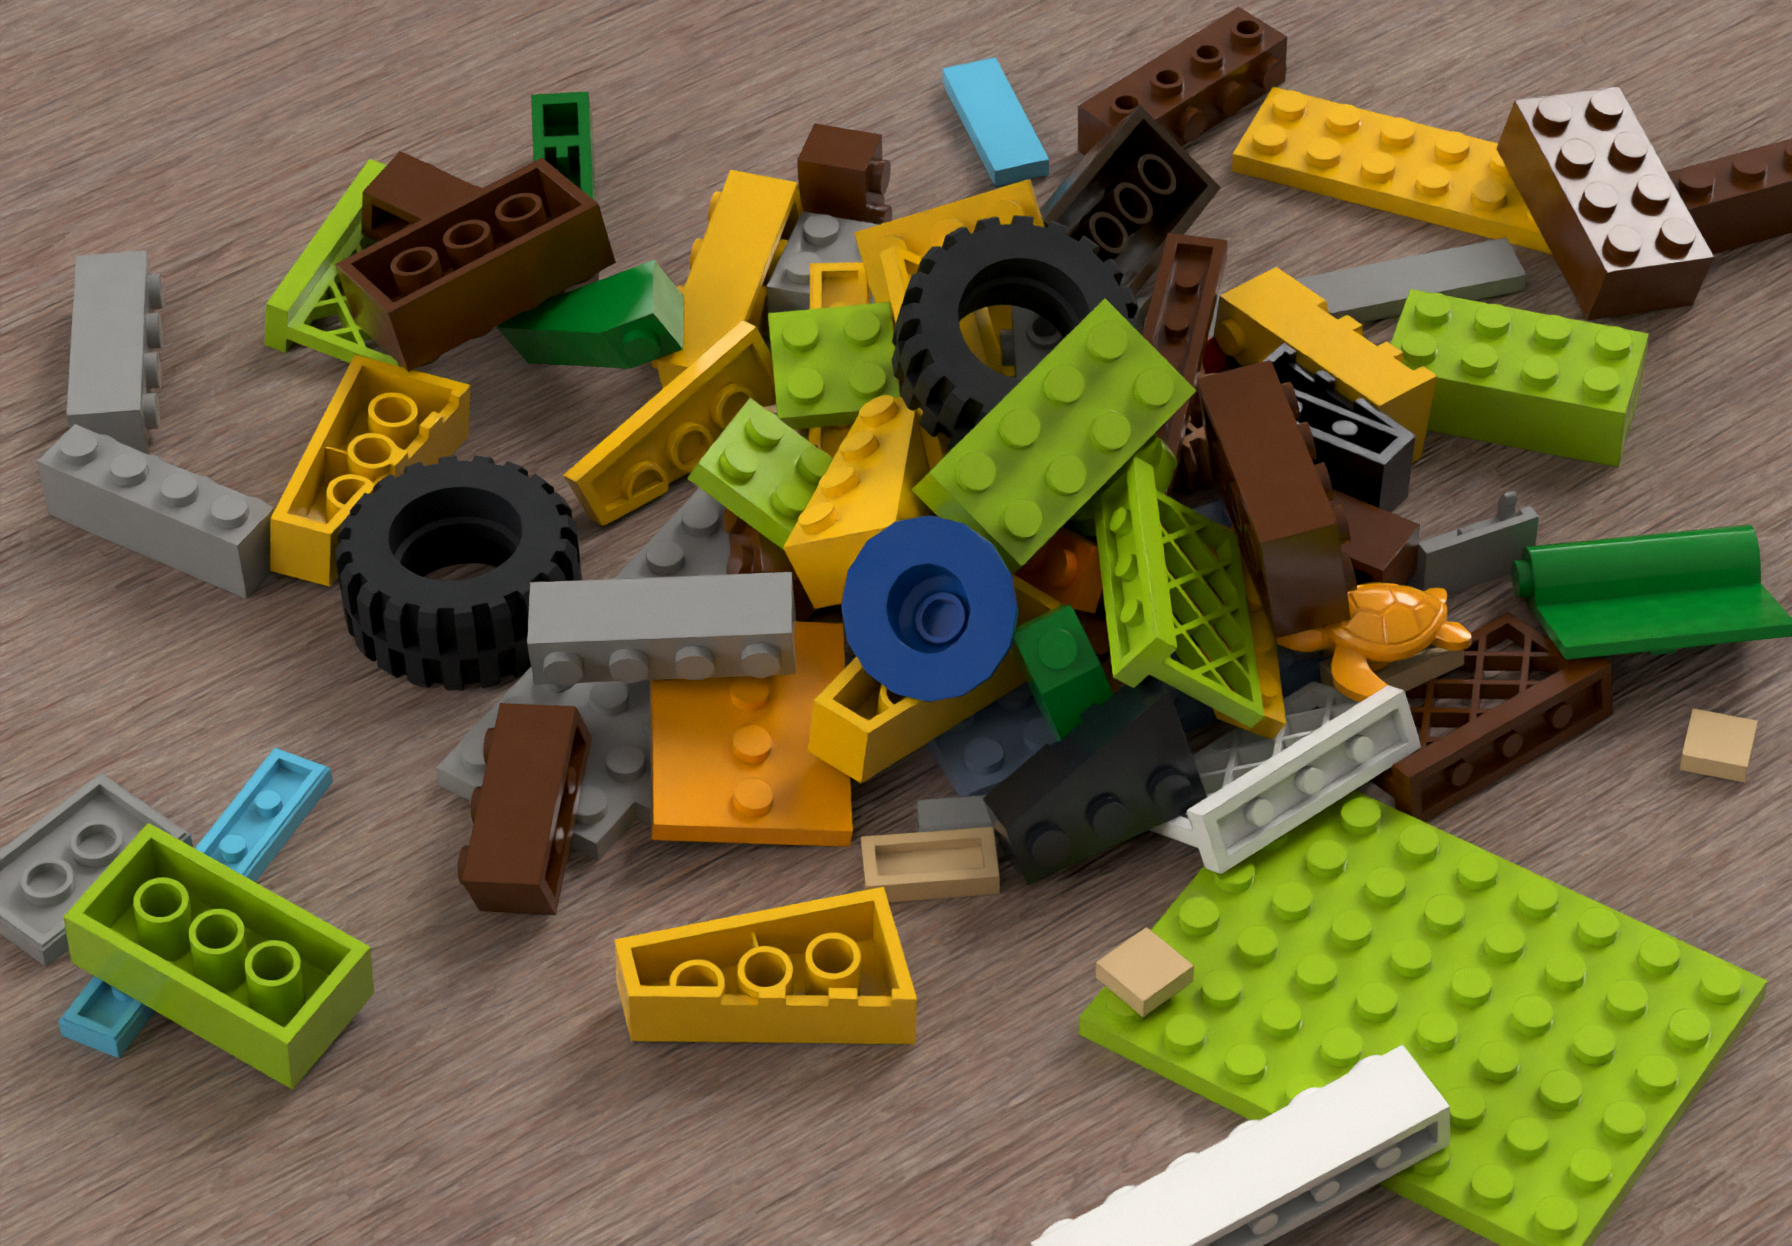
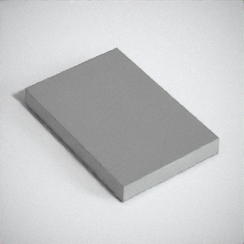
(62, 857)

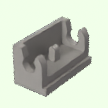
(1477, 550)

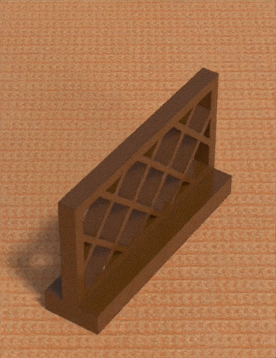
(1501, 738)

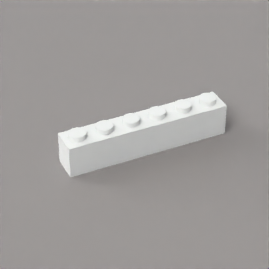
(1278, 1168)

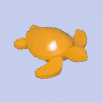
(1384, 627)

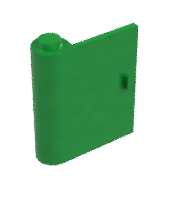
(1650, 592)

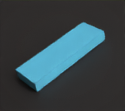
(995, 121)

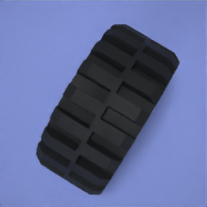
(983, 269)
(442, 519)

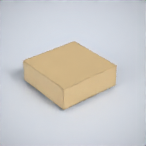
(1718, 745)
(1144, 971)

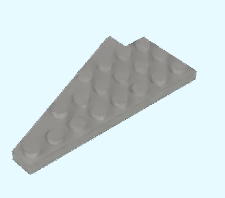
(615, 713)

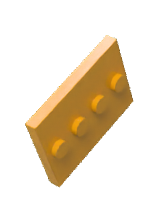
(737, 757)

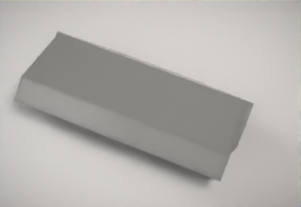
(952, 813)

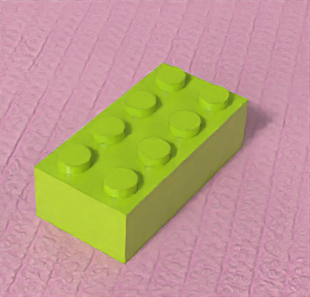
(1525, 375)
(1056, 436)
(220, 955)

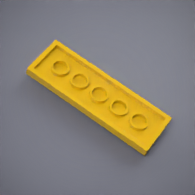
(1386, 166)

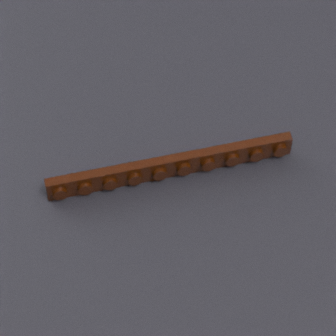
(1179, 331)

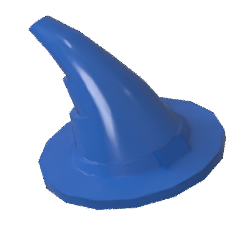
(929, 608)

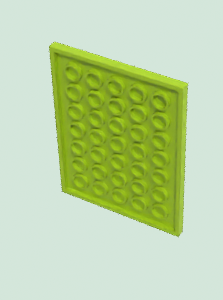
(1525, 1004)

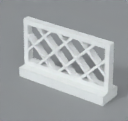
(1272, 785)

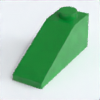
(565, 136)
(604, 323)
(1060, 668)

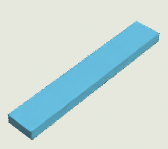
(242, 839)

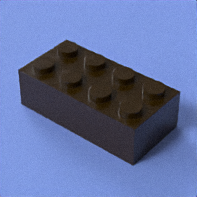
(1131, 196)

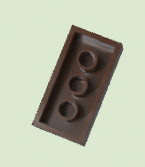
(1604, 203)
(476, 264)
(1277, 498)

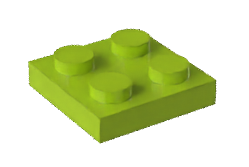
(831, 362)
(762, 471)

